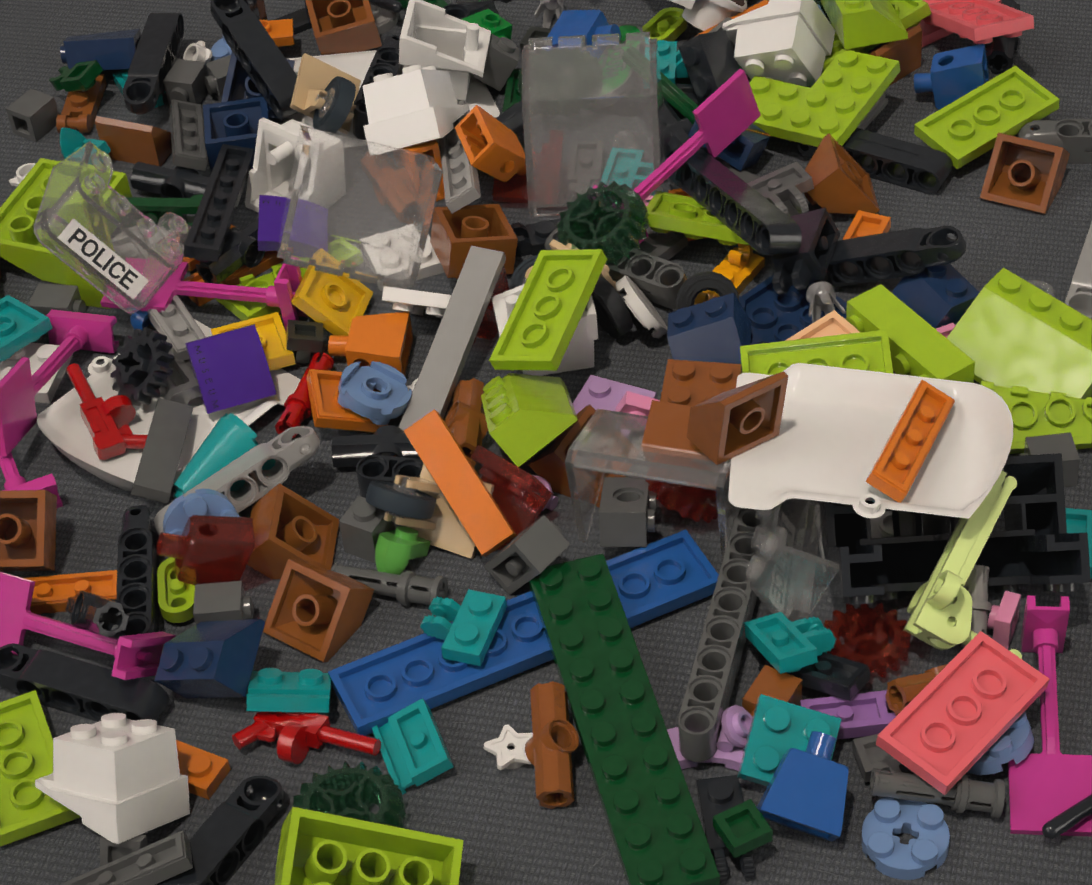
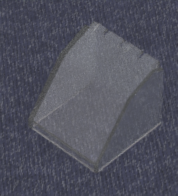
(590, 116)
(358, 208)
(614, 446)

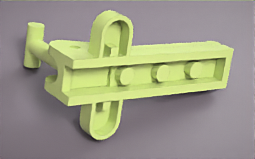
(942, 605)

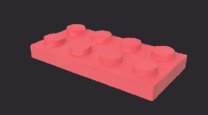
(979, 19)
(962, 712)

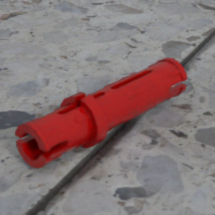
(298, 404)

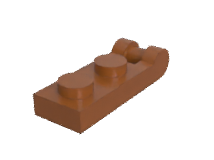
(82, 107)

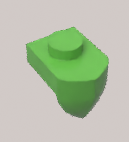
(397, 548)

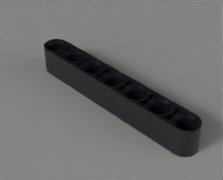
(737, 205)

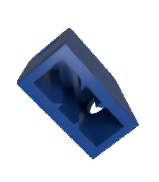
(582, 23)
(954, 74)
(808, 790)

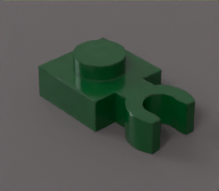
(79, 77)

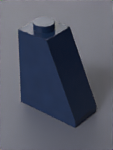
(110, 49)

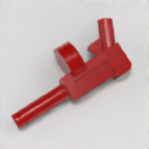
(106, 419)
(299, 732)

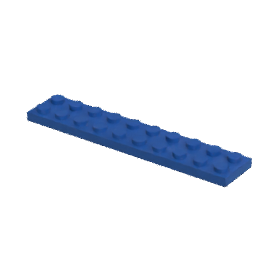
(648, 585)

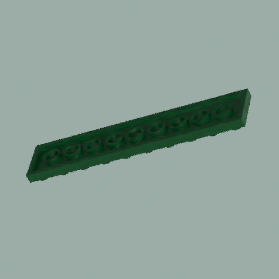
(621, 727)

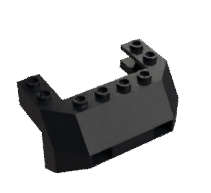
(1028, 551)

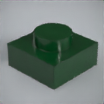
(742, 828)

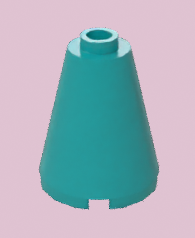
(223, 445)

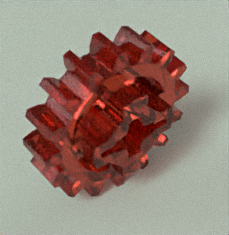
(687, 500)
(866, 637)

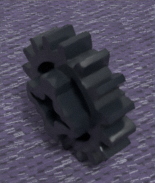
(142, 366)

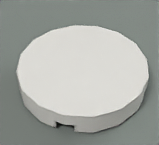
(641, 307)

